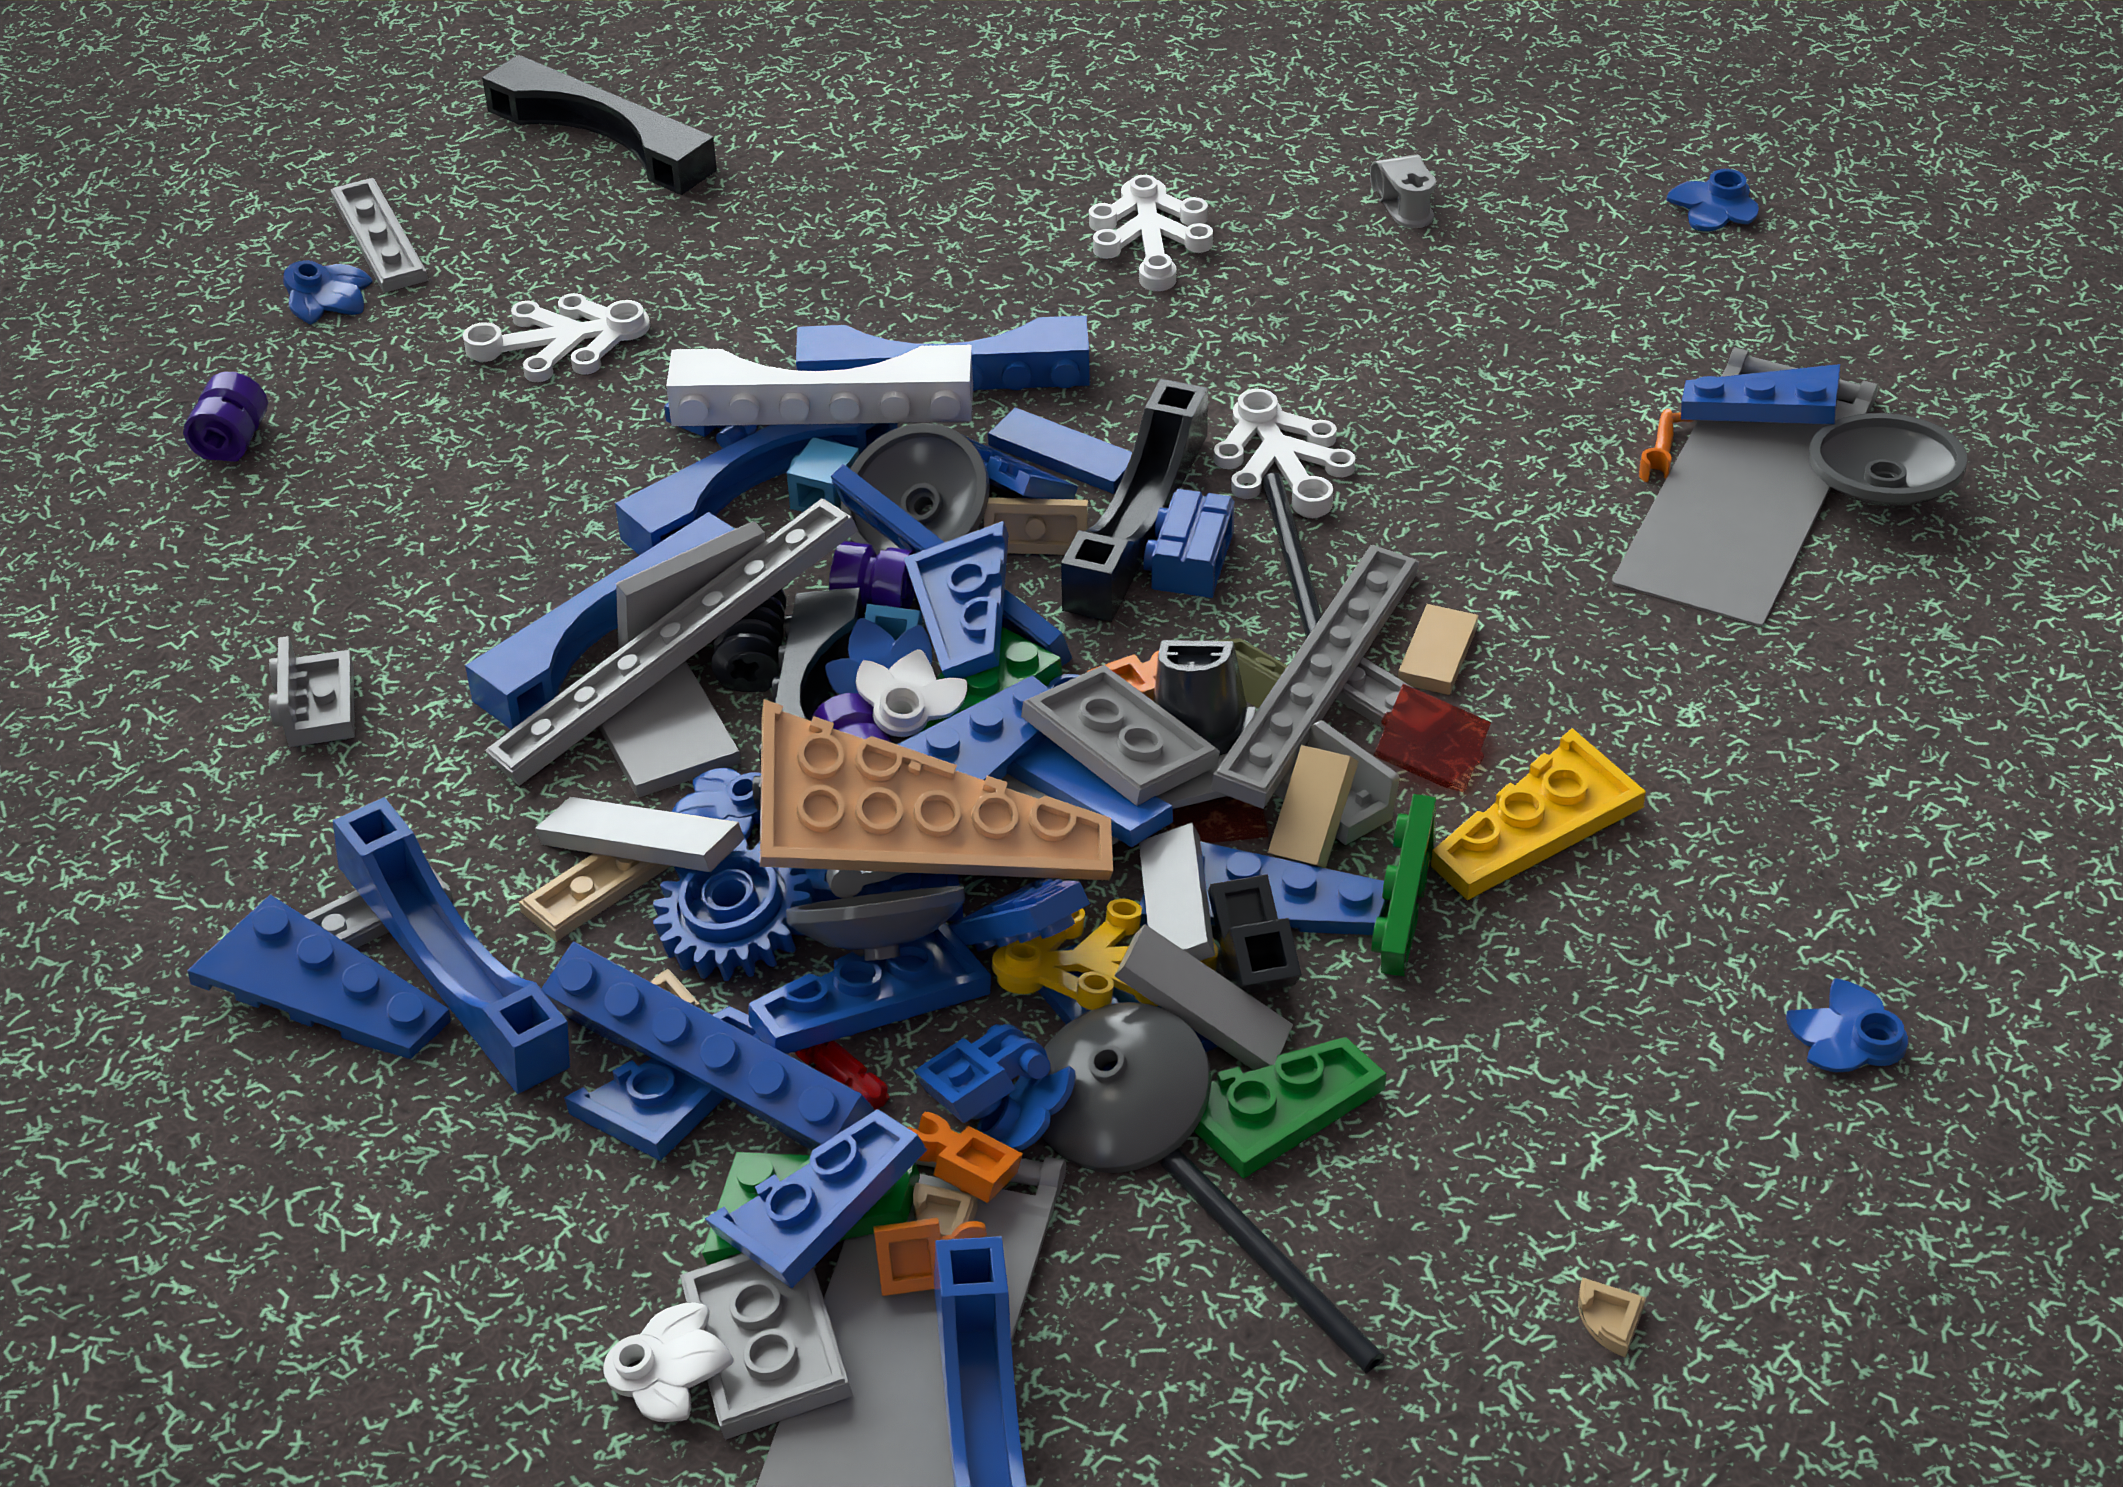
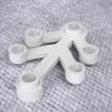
(1145, 196)
(561, 333)
(1261, 413)

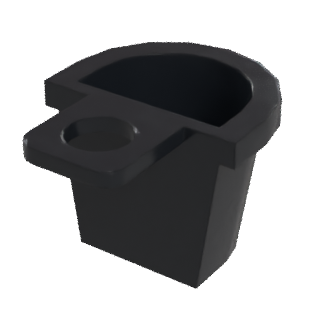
(1203, 689)

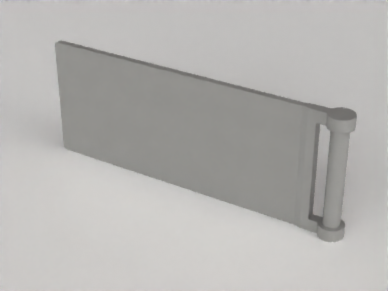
(1734, 510)
(890, 1347)

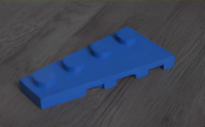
(871, 993)

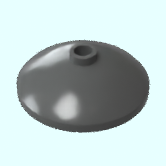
(1887, 459)
(923, 468)
(877, 920)
(1141, 1105)

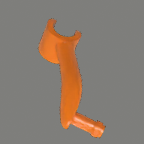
(1659, 457)

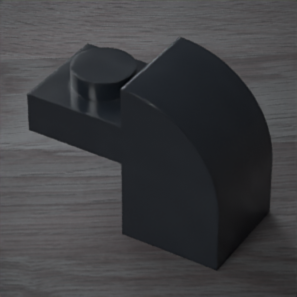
(1254, 944)

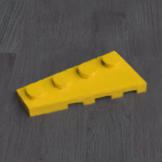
(1547, 811)

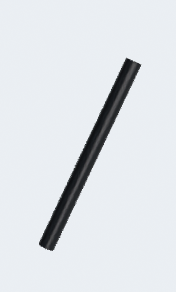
(1292, 551)
(1273, 1261)

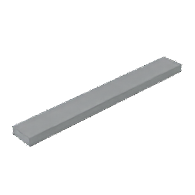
(670, 641)
(1314, 677)

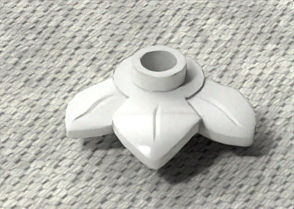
(911, 690)
(674, 1358)

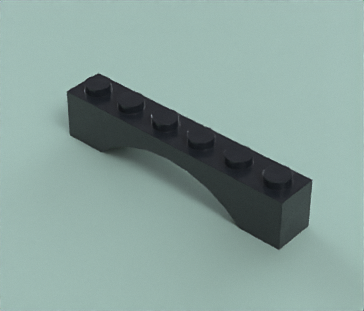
(535, 94)
(1109, 554)
(814, 636)

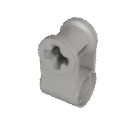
(1404, 189)

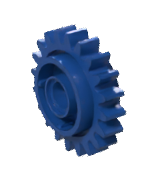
(730, 913)

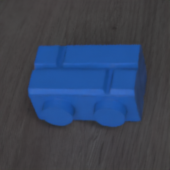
(1190, 543)

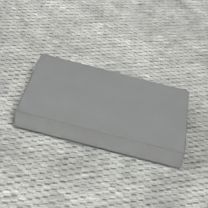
(663, 587)
(1120, 734)
(669, 735)
(778, 1344)

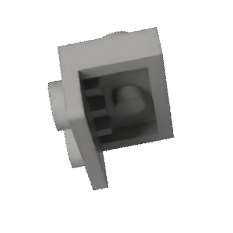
(312, 695)
(1372, 789)

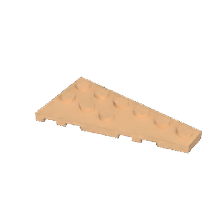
(894, 809)

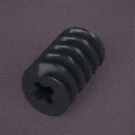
(748, 651)

